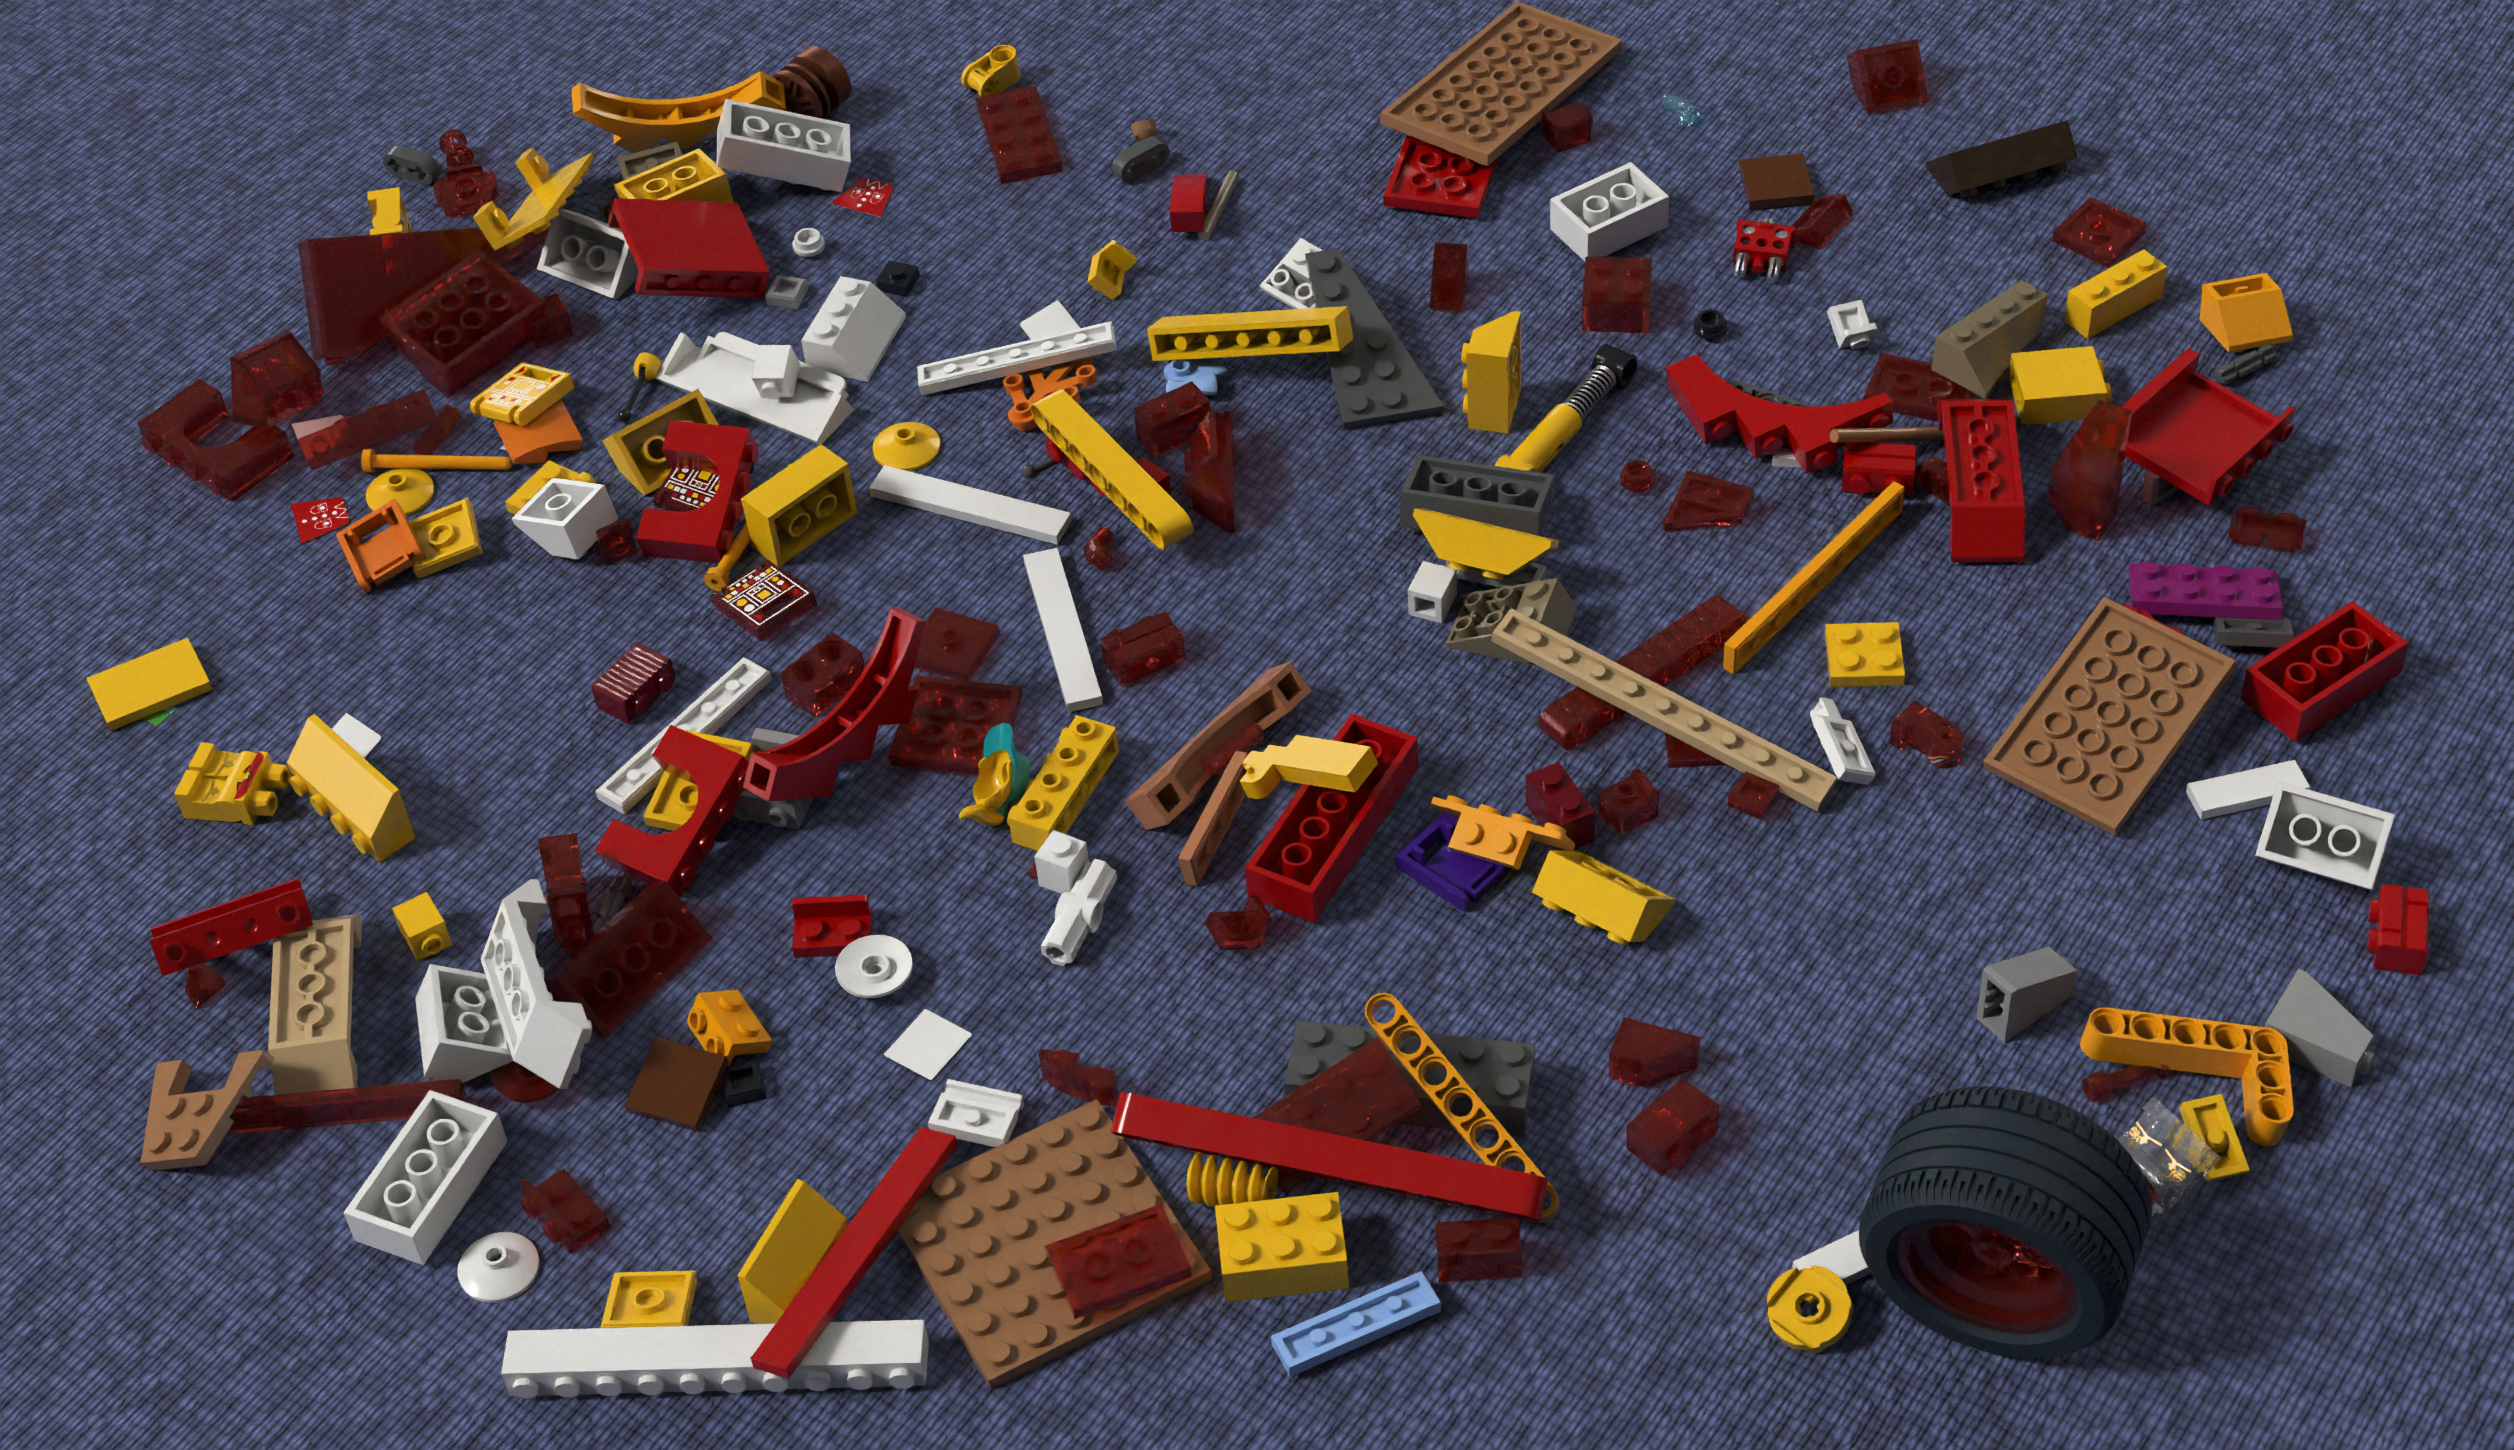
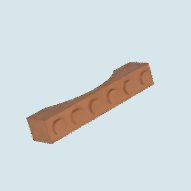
(1183, 775)

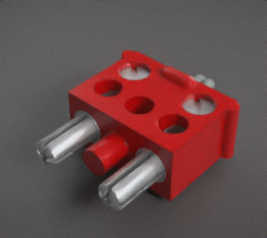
(1762, 247)

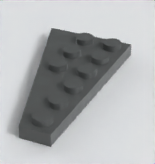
(1374, 371)

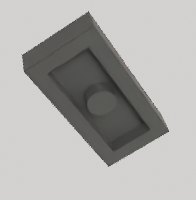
(2267, 634)

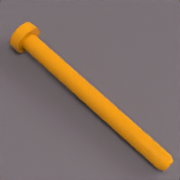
(370, 461)
(718, 576)

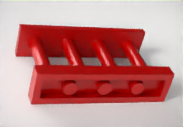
(230, 926)

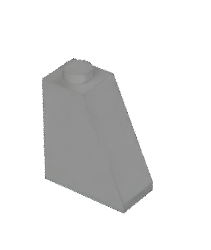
(2023, 990)
(2321, 1031)

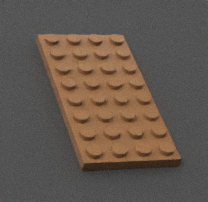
(1501, 83)

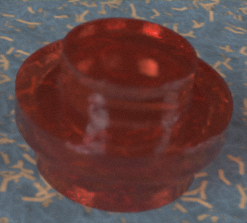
(1637, 476)

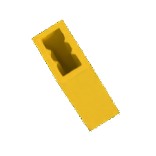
(2057, 384)

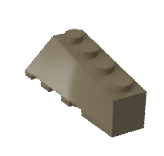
(1981, 344)

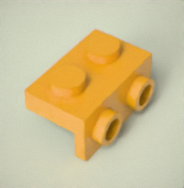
(727, 1025)

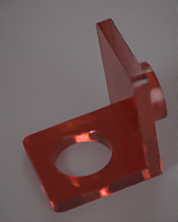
(615, 542)

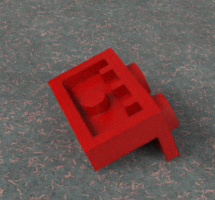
(829, 924)

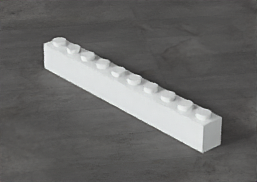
(709, 1359)

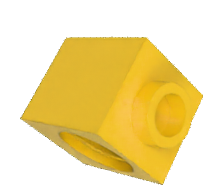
(422, 926)

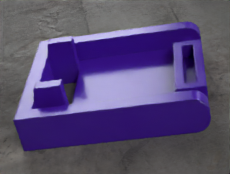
(1447, 873)

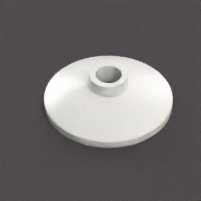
(871, 955)
(501, 1278)

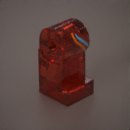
(1927, 734)

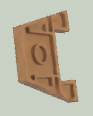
(190, 1126)

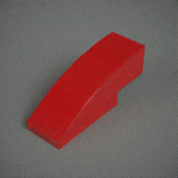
(1188, 202)

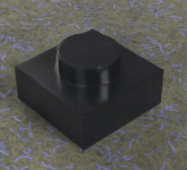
(898, 278)

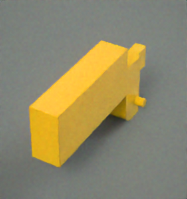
(1310, 763)

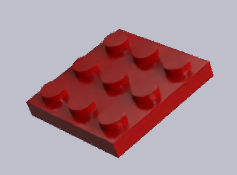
(1437, 180)

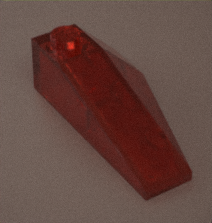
(2090, 471)

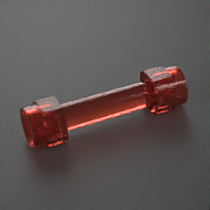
(2100, 1086)

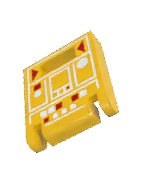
(522, 394)

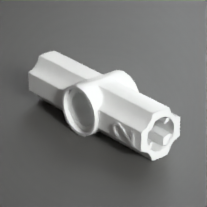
(1079, 912)

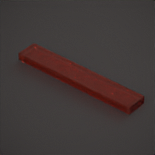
(337, 1106)

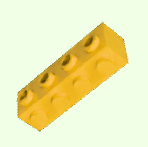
(1063, 782)

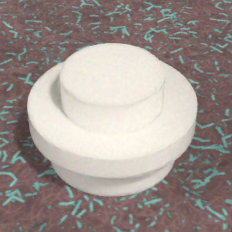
(808, 242)

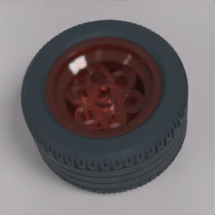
(2006, 1222)

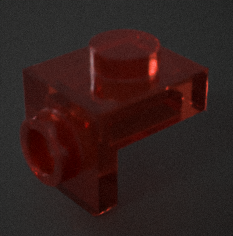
(1240, 928)

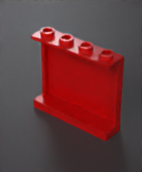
(691, 248)
(2199, 430)

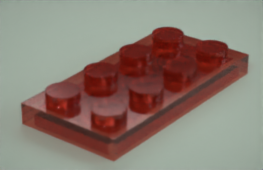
(1018, 134)
(1350, 1099)

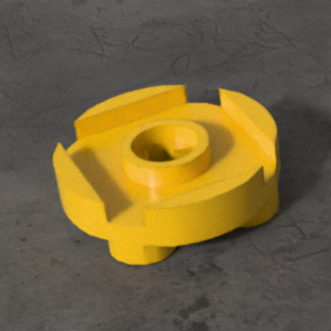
(1815, 1331)

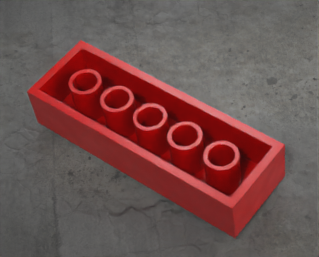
(1328, 827)

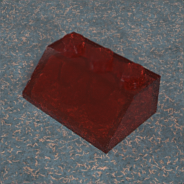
(273, 382)

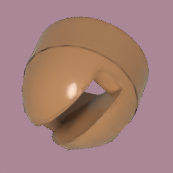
(1144, 129)

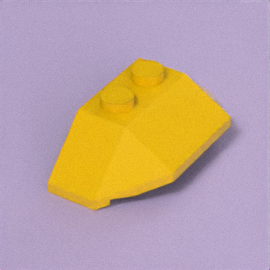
(1481, 544)

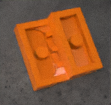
(546, 433)

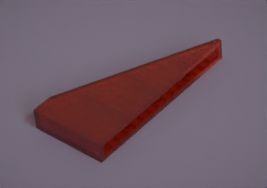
(365, 276)

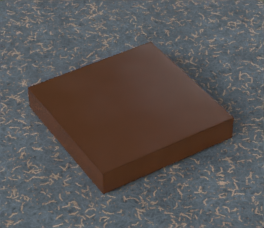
(1776, 181)
(676, 1084)

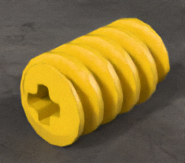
(1225, 1186)

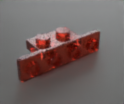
(367, 429)

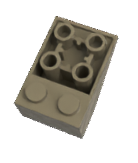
(1484, 610)

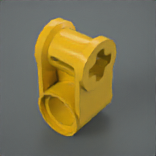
(995, 71)

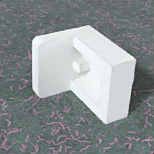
(1851, 325)

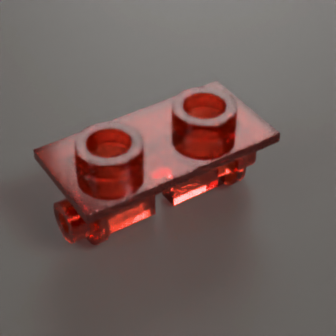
(2284, 529)

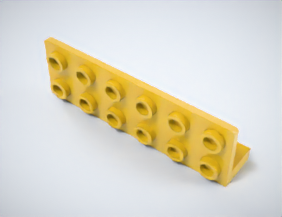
(541, 205)

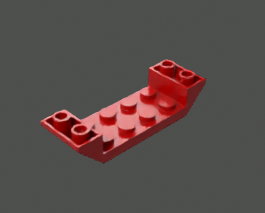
(1983, 480)

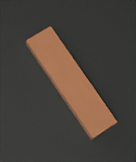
(1213, 822)

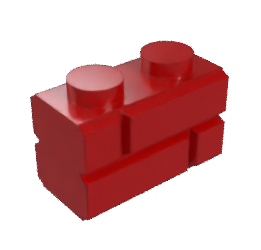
(1874, 466)
(2400, 929)

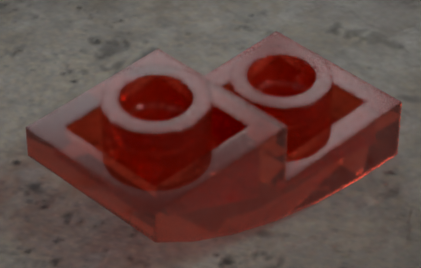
(1064, 1072)

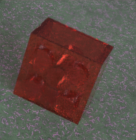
(1617, 294)

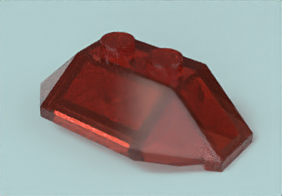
(1212, 470)

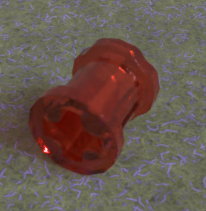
(451, 149)

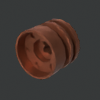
(814, 83)

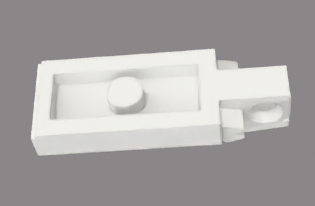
(1841, 744)

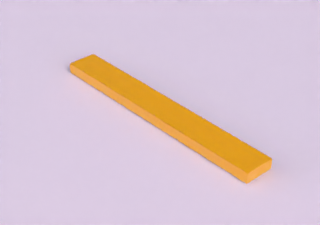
(1813, 578)

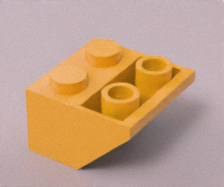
(2245, 312)

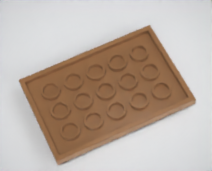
(2109, 715)

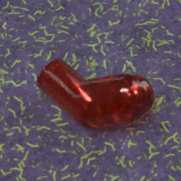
(1095, 548)

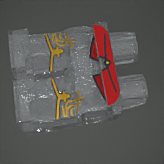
(2167, 1155)

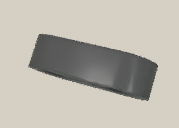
(1140, 159)
(411, 165)

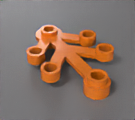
(1020, 413)

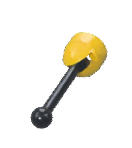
(645, 369)

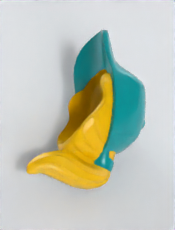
(1000, 778)

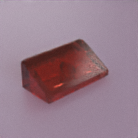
(1822, 220)

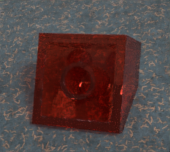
(1888, 76)

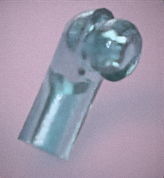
(1683, 106)

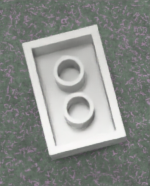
(1609, 212)

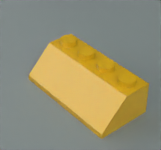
(349, 791)

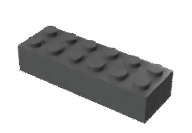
(1494, 1069)

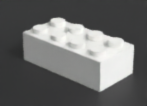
(783, 145)
(426, 1177)

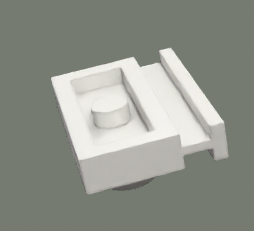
(976, 1113)

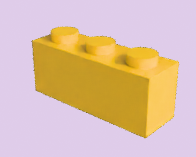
(2115, 293)

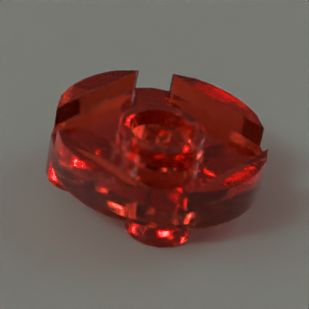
(456, 201)

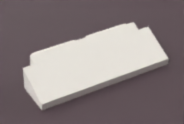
(724, 377)

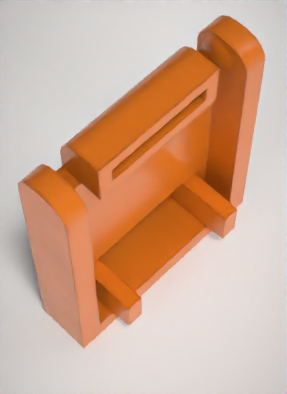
(384, 553)

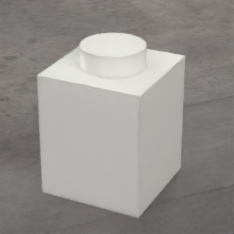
(775, 371)
(1432, 592)
(1060, 862)

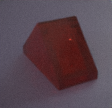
(1449, 276)

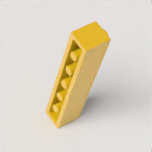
(1250, 333)

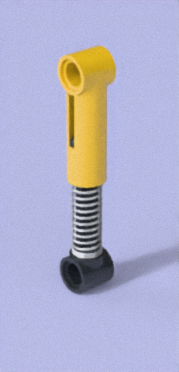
(1550, 436)

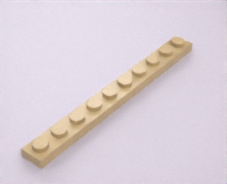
(1663, 708)

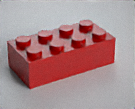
(2324, 671)

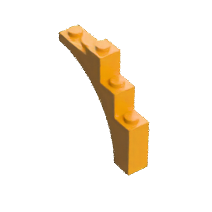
(643, 122)

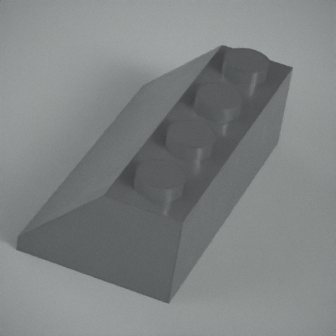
(1478, 493)

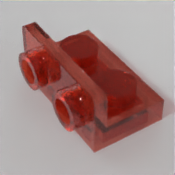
(564, 1210)

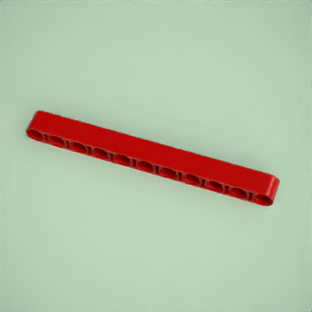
(1330, 1156)

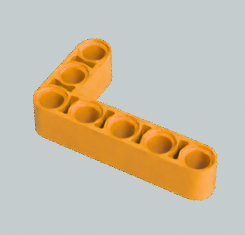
(2203, 1047)

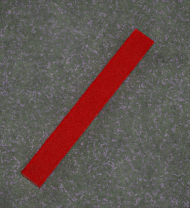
(853, 1253)

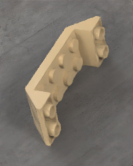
(313, 1006)

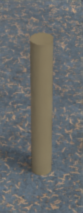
(1219, 204)

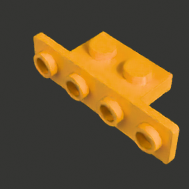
(1494, 837)

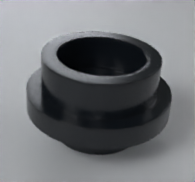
(1710, 324)

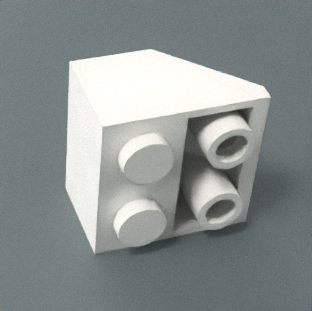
(1290, 278)

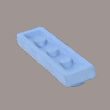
(1355, 1323)

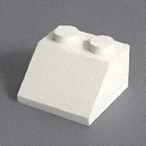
(566, 516)

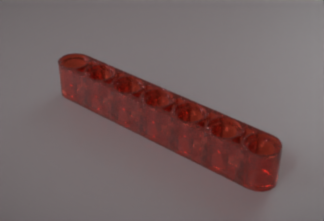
(1659, 659)

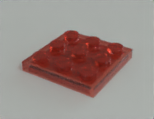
(952, 723)

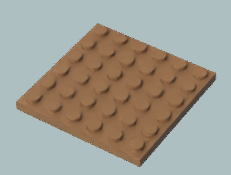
(986, 1230)

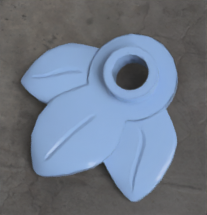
(1200, 372)

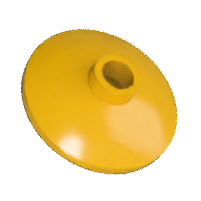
(906, 446)
(408, 486)

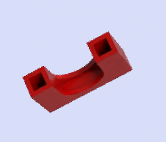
(706, 531)
(678, 854)

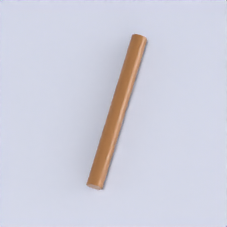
(1886, 434)

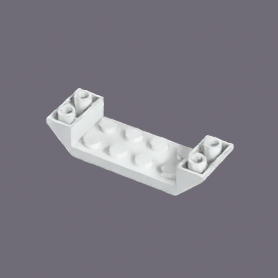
(539, 1031)

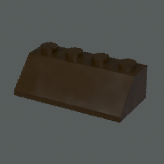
(2003, 159)

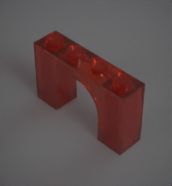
(224, 469)

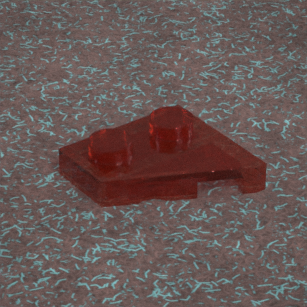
(1707, 503)

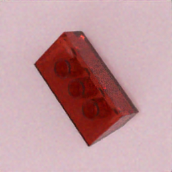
(629, 958)

